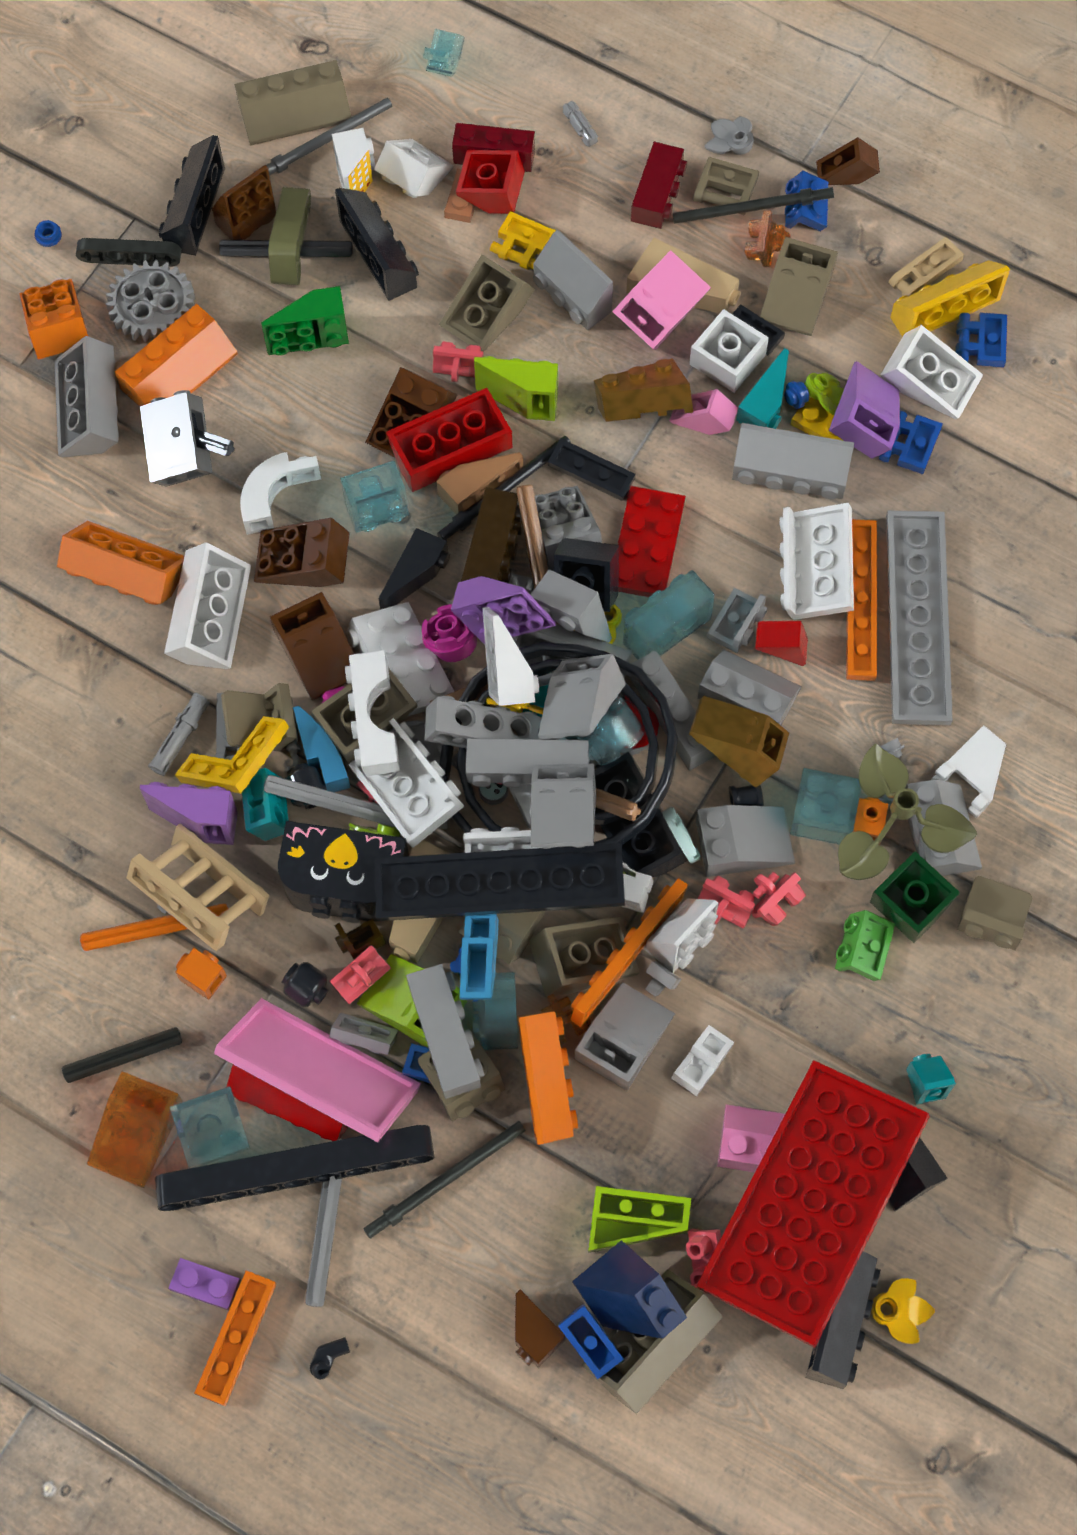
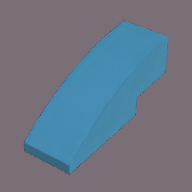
(321, 751)
(479, 957)

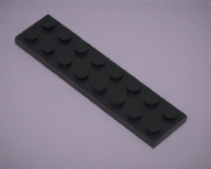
(499, 882)

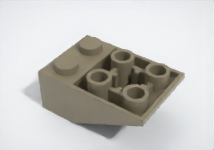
(798, 286)

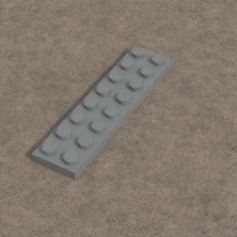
(918, 618)

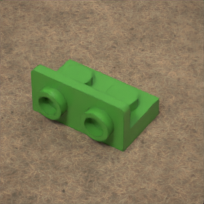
(865, 944)

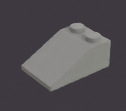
(572, 605)
(743, 838)

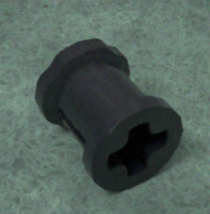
(746, 795)

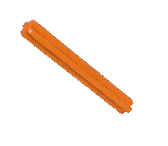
(137, 930)

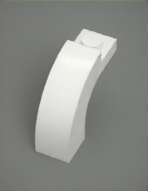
(267, 482)

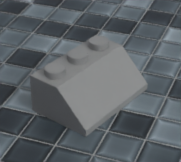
(573, 281)
(748, 686)
(949, 794)

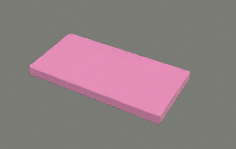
(318, 1069)

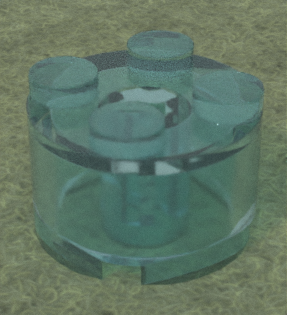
(614, 732)

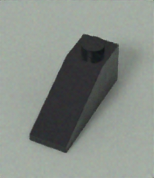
(415, 568)

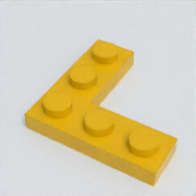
(238, 771)

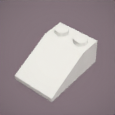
(931, 372)
(507, 670)

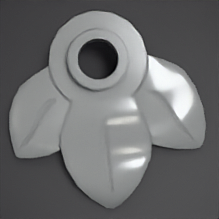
(731, 136)

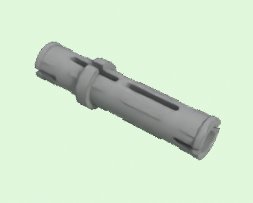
(185, 724)

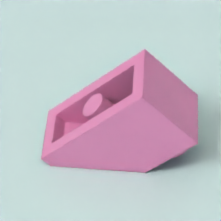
(711, 414)

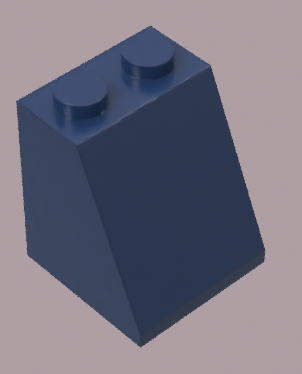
(629, 1294)

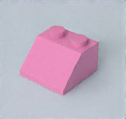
(746, 1137)

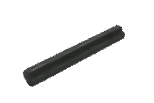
(122, 1055)

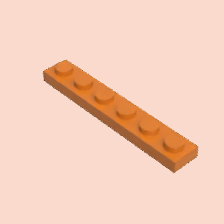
(862, 622)
(621, 959)

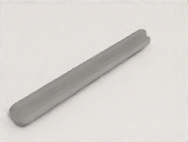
(326, 799)
(323, 1242)

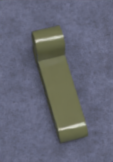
(288, 235)

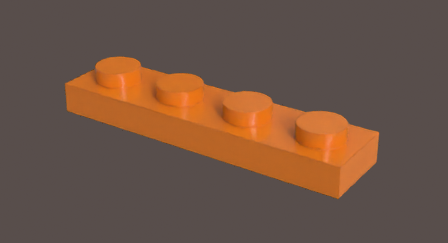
(235, 1338)

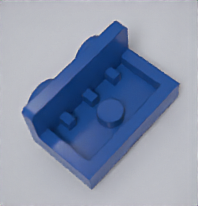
(809, 215)

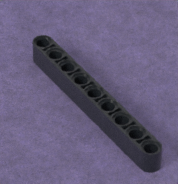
(293, 1168)

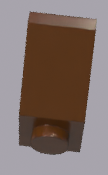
(849, 164)
(534, 1332)

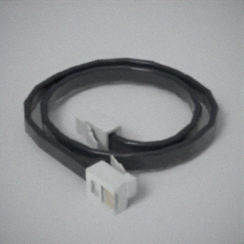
(634, 887)

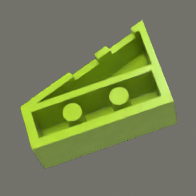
(635, 1217)

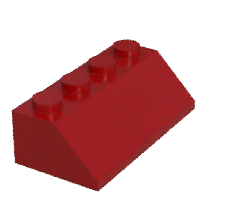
(449, 437)
(276, 1102)

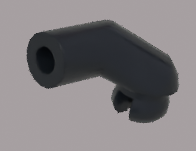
(325, 1355)

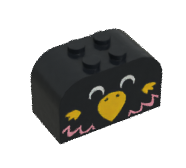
(334, 869)

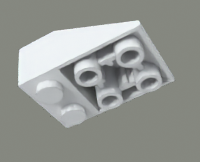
(683, 932)

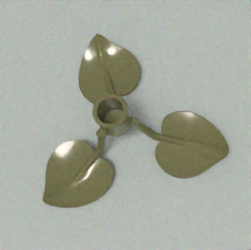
(885, 774)

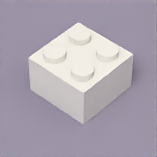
(728, 350)

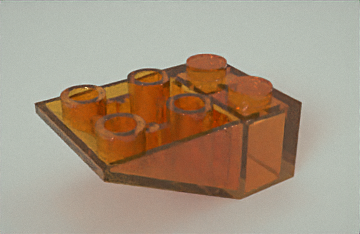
(133, 1129)

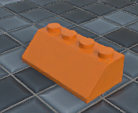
(177, 358)
(120, 562)
(545, 1076)

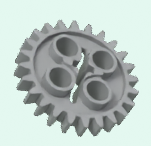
(149, 299)

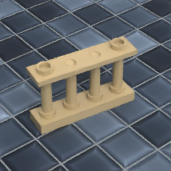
(185, 907)

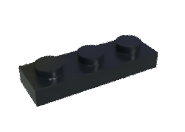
(591, 469)

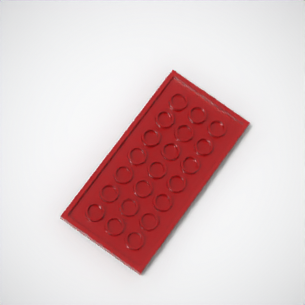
(813, 1203)

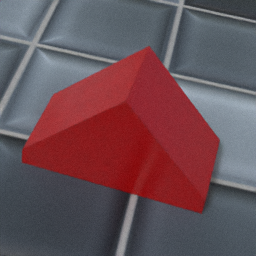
(783, 640)

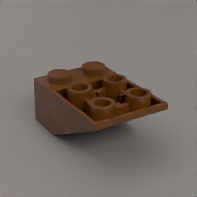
(246, 206)
(406, 400)
(303, 554)
(314, 644)

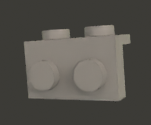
(736, 620)

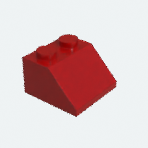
(491, 180)

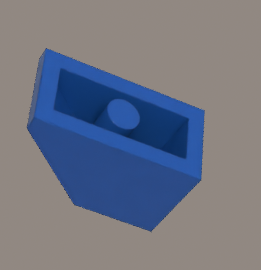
(590, 1341)

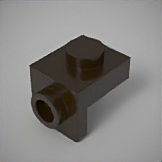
(359, 938)

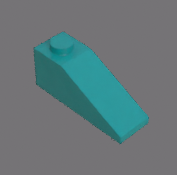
(764, 401)

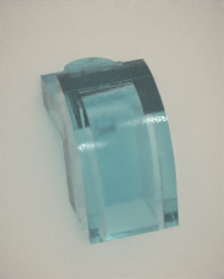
(444, 52)

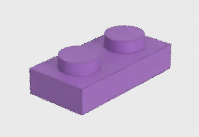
(204, 1284)

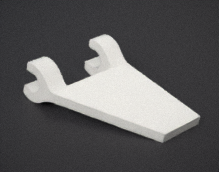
(978, 765)

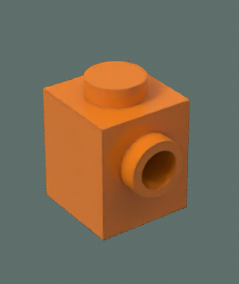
(870, 816)
(201, 972)

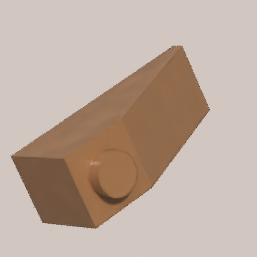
(467, 482)

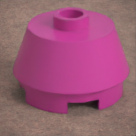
(448, 636)

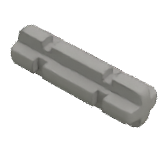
(580, 123)

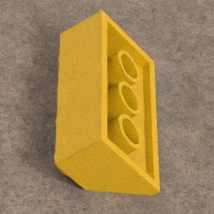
(955, 294)

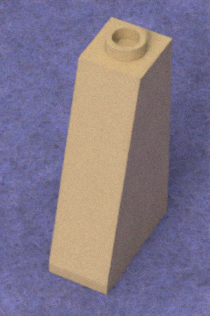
(723, 285)
(412, 936)

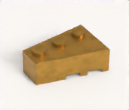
(643, 390)

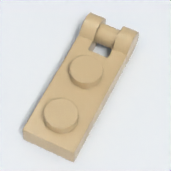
(927, 267)

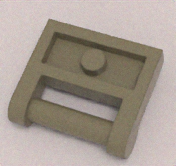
(727, 178)

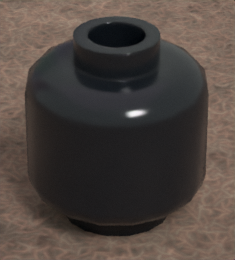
(306, 775)
(305, 984)

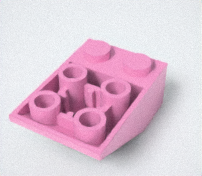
(661, 300)

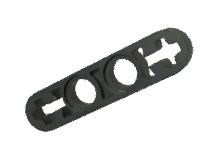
(127, 251)

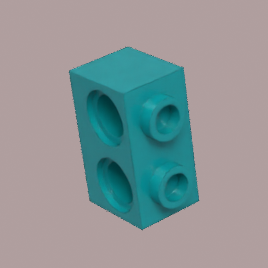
(264, 812)

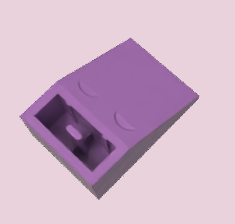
(867, 412)
(511, 602)
(203, 811)

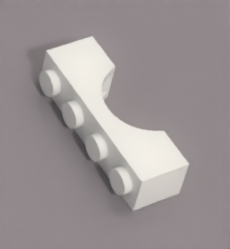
(369, 680)

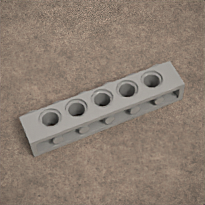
(444, 729)

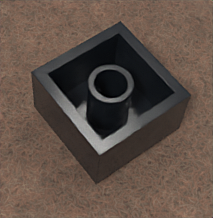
(590, 565)

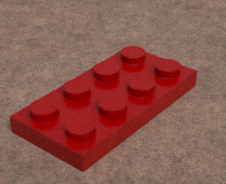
(648, 540)

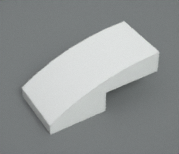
(702, 1060)

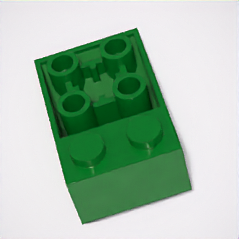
(307, 323)

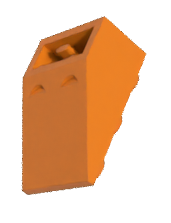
(53, 317)

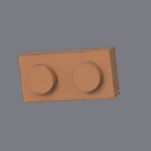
(456, 207)

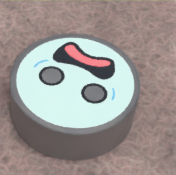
(494, 793)

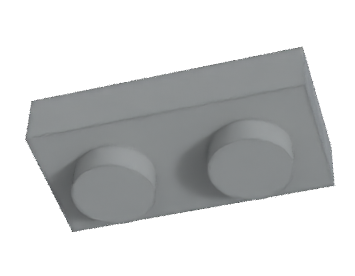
(363, 1033)

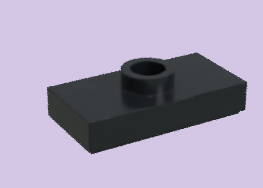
(775, 334)

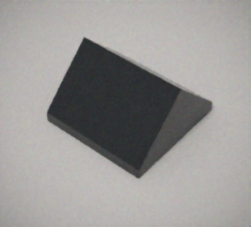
(917, 1178)

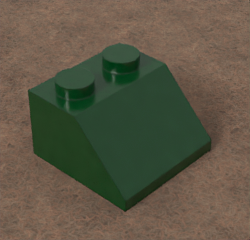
(914, 896)

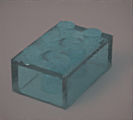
(668, 616)

